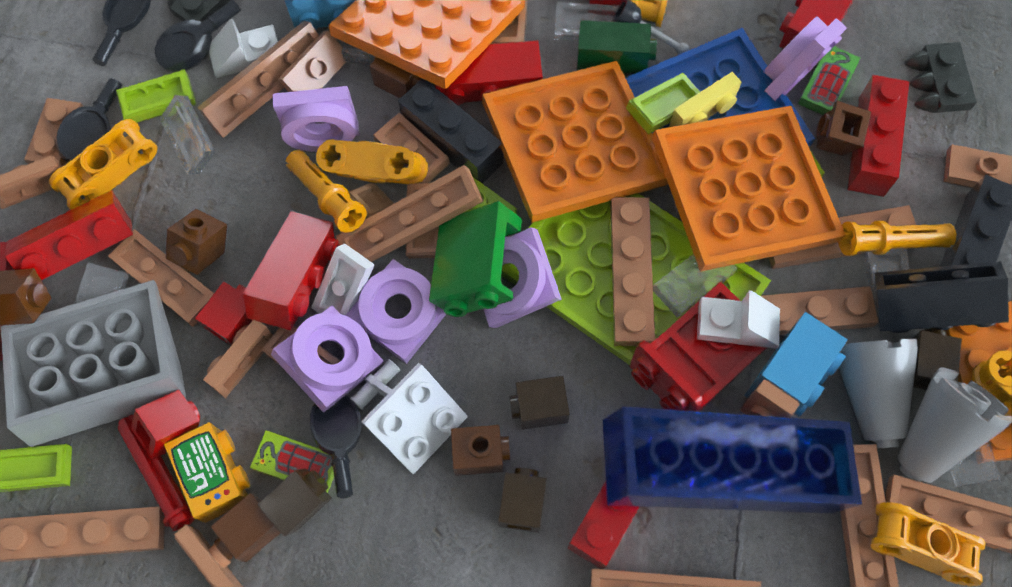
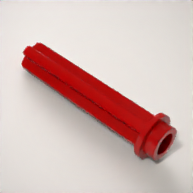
(158, 479)

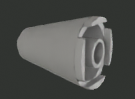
(880, 387)
(949, 426)

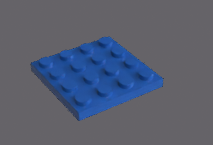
(711, 63)

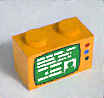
(208, 471)

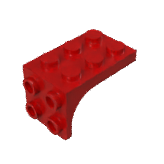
(689, 370)

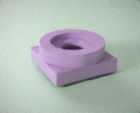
(802, 55)
(301, 110)
(536, 281)
(400, 335)
(320, 380)

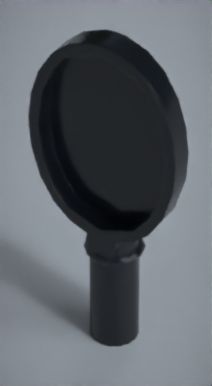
(119, 18)
(189, 41)
(86, 123)
(337, 434)

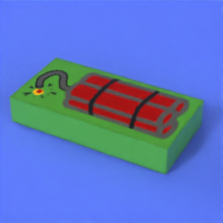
(829, 80)

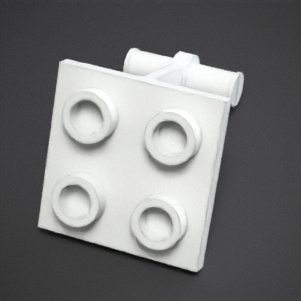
(412, 416)

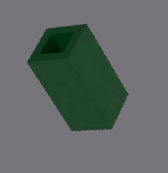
(615, 41)

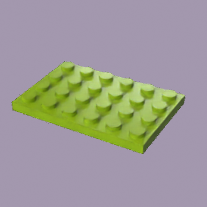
(582, 267)

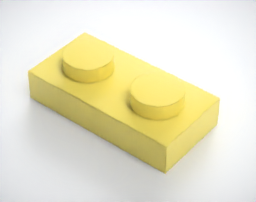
(715, 98)

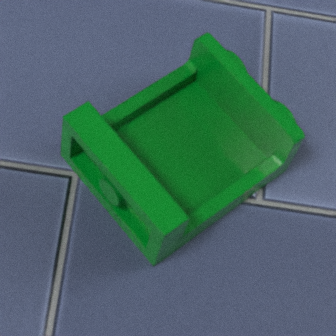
(471, 260)

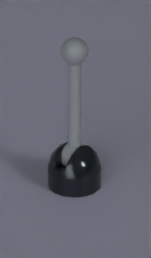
(631, 13)

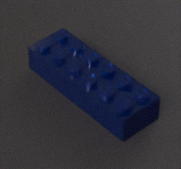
(728, 461)

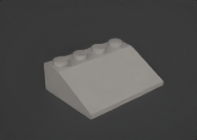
(88, 364)

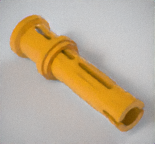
(332, 198)
(881, 237)

